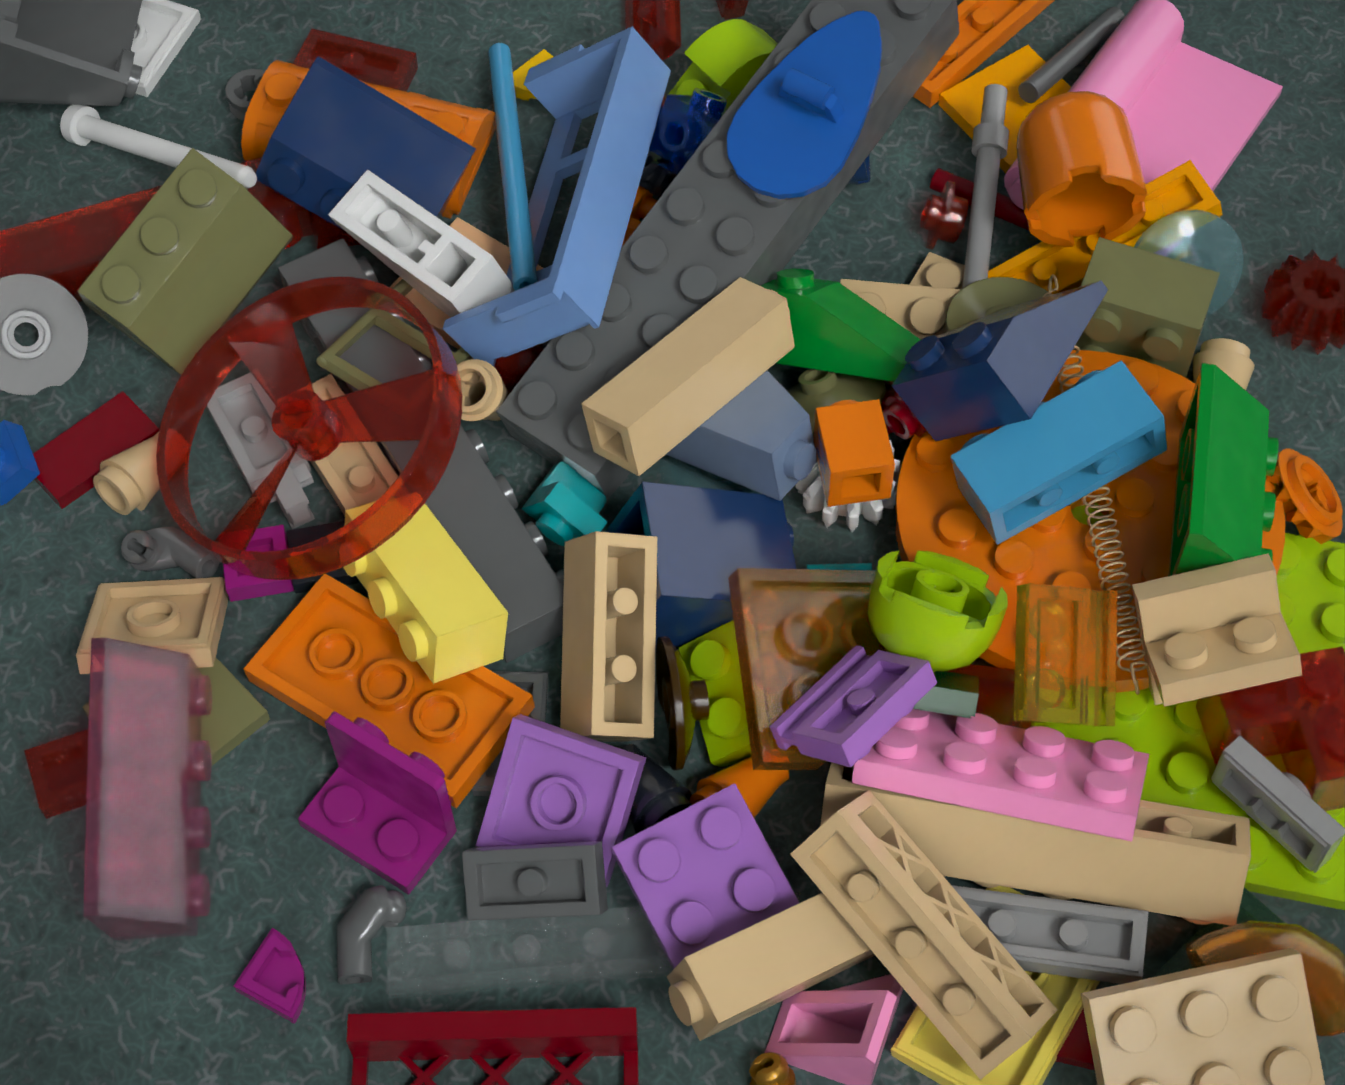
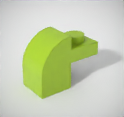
(725, 59)

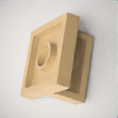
(1214, 631)

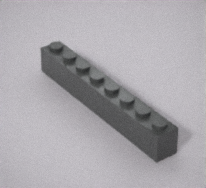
(468, 499)

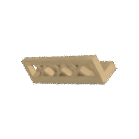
(919, 932)

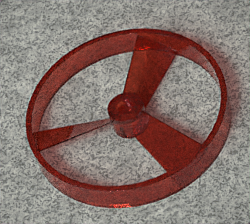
(407, 409)

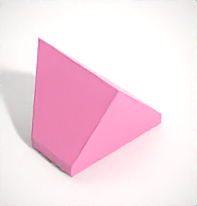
(838, 1029)

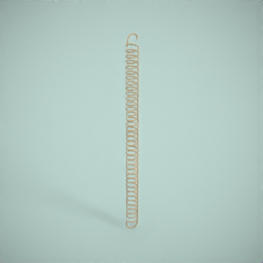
(1101, 497)

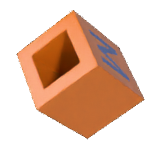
(853, 452)

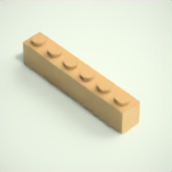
(1176, 865)

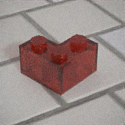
(1290, 718)

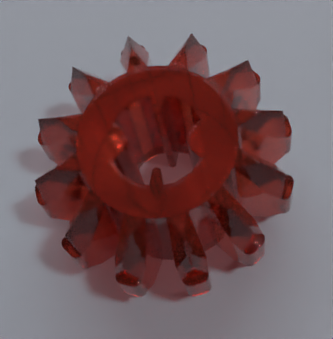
(1307, 301)

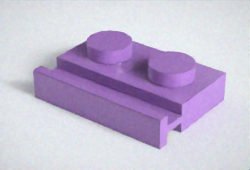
(854, 705)

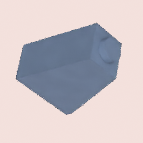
(755, 440)

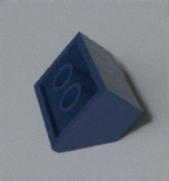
(342, 130)

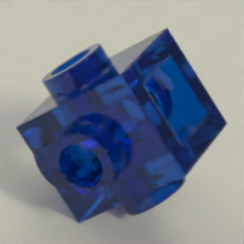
(685, 124)

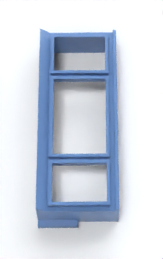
(626, 87)

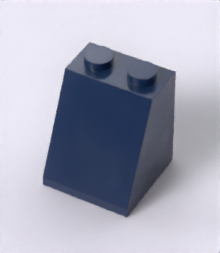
(699, 545)

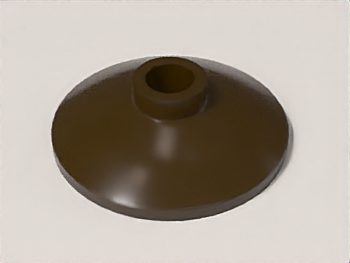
(680, 699)

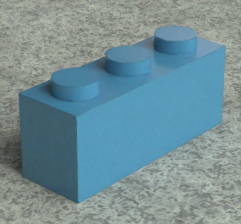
(1061, 452)

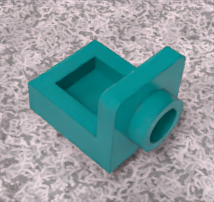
(566, 505)

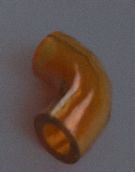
(1321, 961)

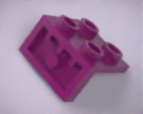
(381, 804)

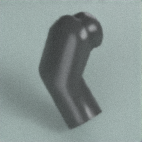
(167, 549)
(359, 925)

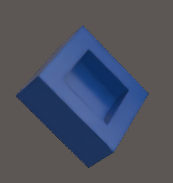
(16, 461)

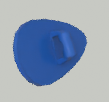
(808, 110)

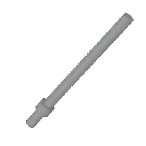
(989, 146)

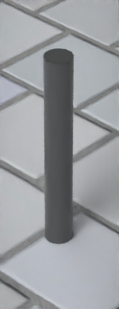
(1070, 55)

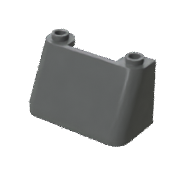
(68, 51)

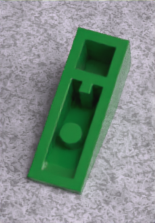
(839, 329)

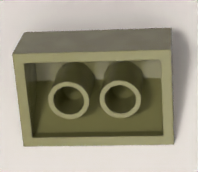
(185, 262)

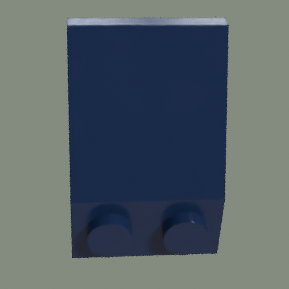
(996, 365)

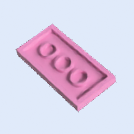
(1010, 771)

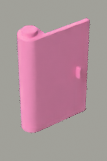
(1174, 96)

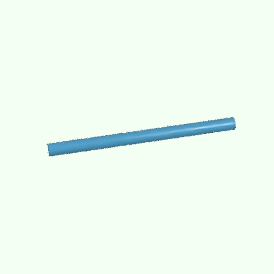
(512, 167)

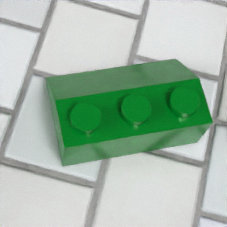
(1222, 476)

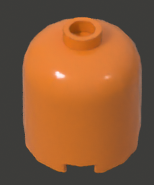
(1079, 169)

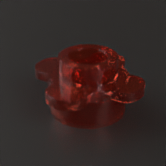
(944, 216)

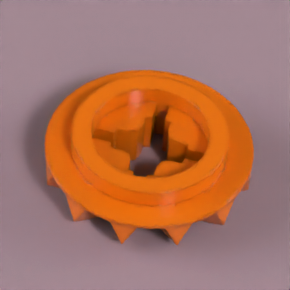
(1307, 496)

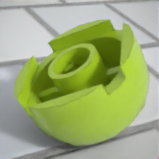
(934, 609)

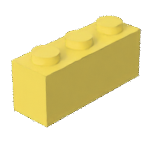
(432, 598)

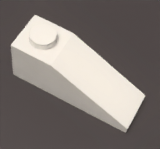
(420, 247)

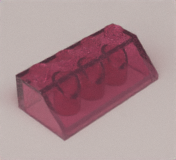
(146, 792)

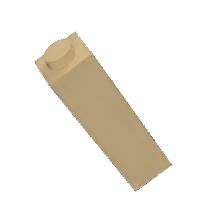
(688, 375)
(763, 965)

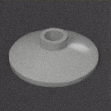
(60, 329)

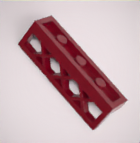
(494, 1036)

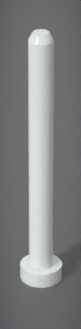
(83, 124)

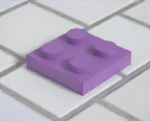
(560, 790)
(704, 874)

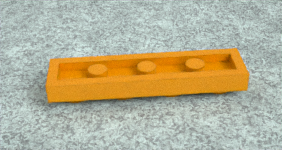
(1170, 193)

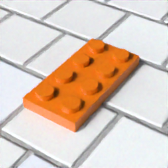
(350, 661)

